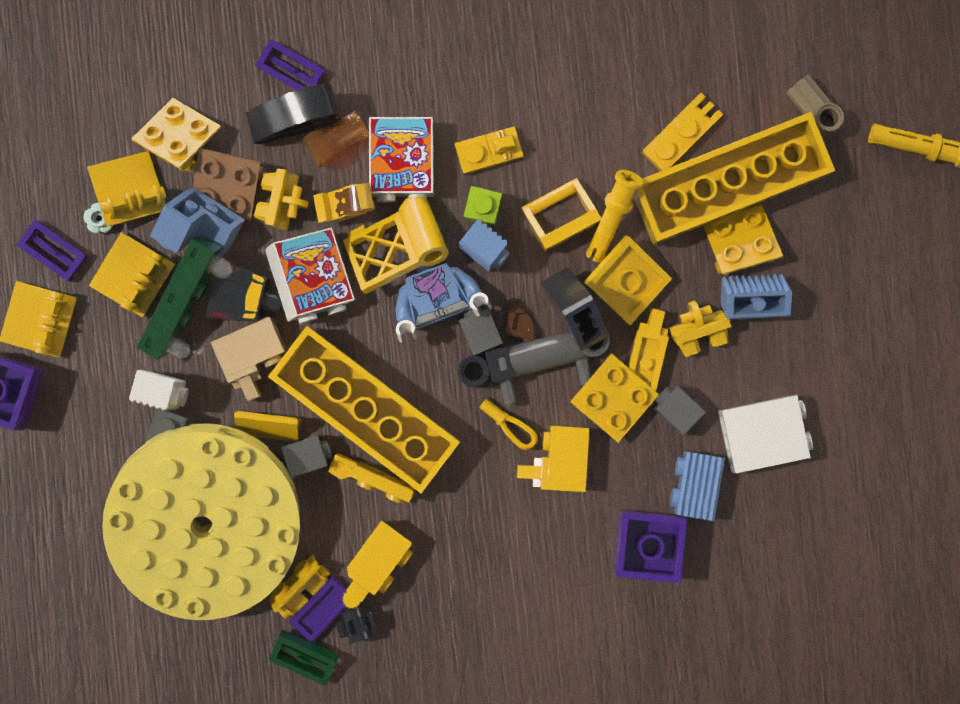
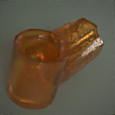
(329, 142)

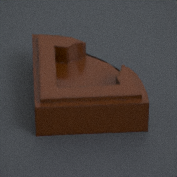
(520, 324)

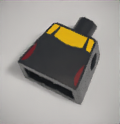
(242, 297)

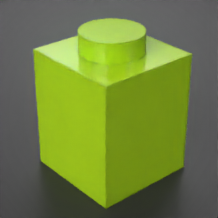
(482, 206)

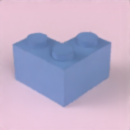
(193, 215)

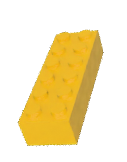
(733, 178)
(364, 409)

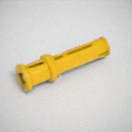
(932, 146)
(618, 203)

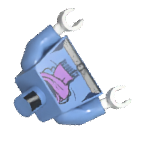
(435, 296)

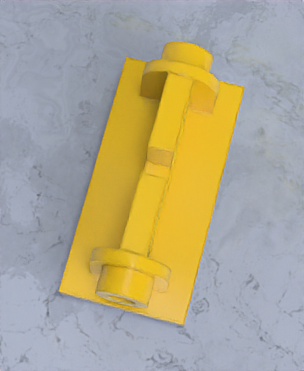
(307, 575)

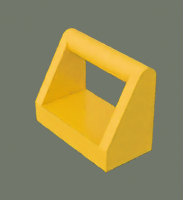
(568, 230)

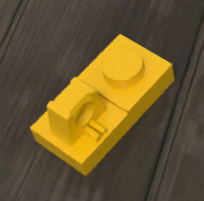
(489, 150)

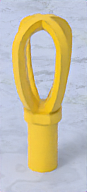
(502, 417)

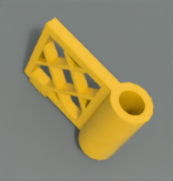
(420, 239)

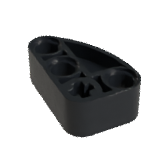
(293, 114)

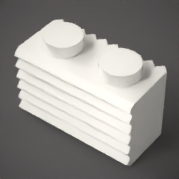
(158, 390)

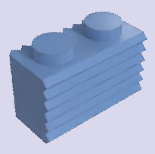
(484, 246)
(756, 297)
(697, 485)

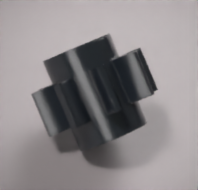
(356, 624)

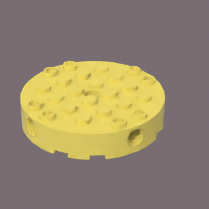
(213, 567)

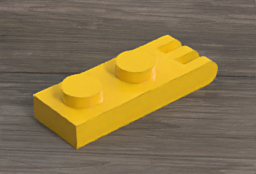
(681, 134)

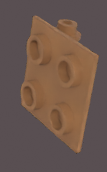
(228, 180)

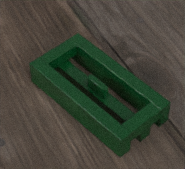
(306, 653)

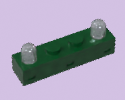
(179, 297)

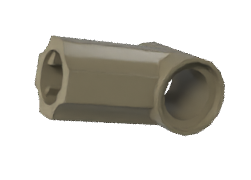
(810, 98)

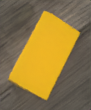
(268, 425)

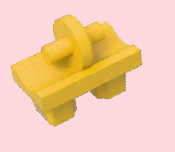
(283, 201)
(697, 324)

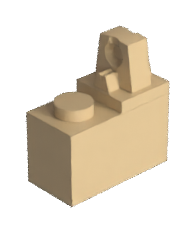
(246, 350)

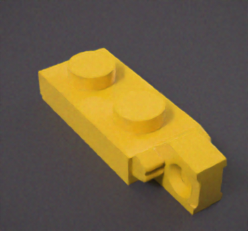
(649, 349)
(371, 478)

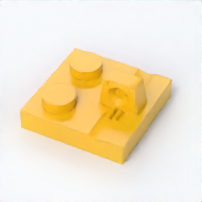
(627, 280)

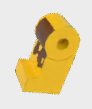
(344, 203)

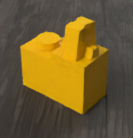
(566, 461)

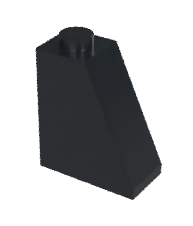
(575, 308)

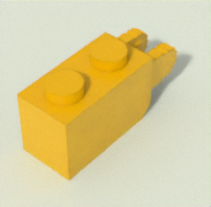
(375, 562)

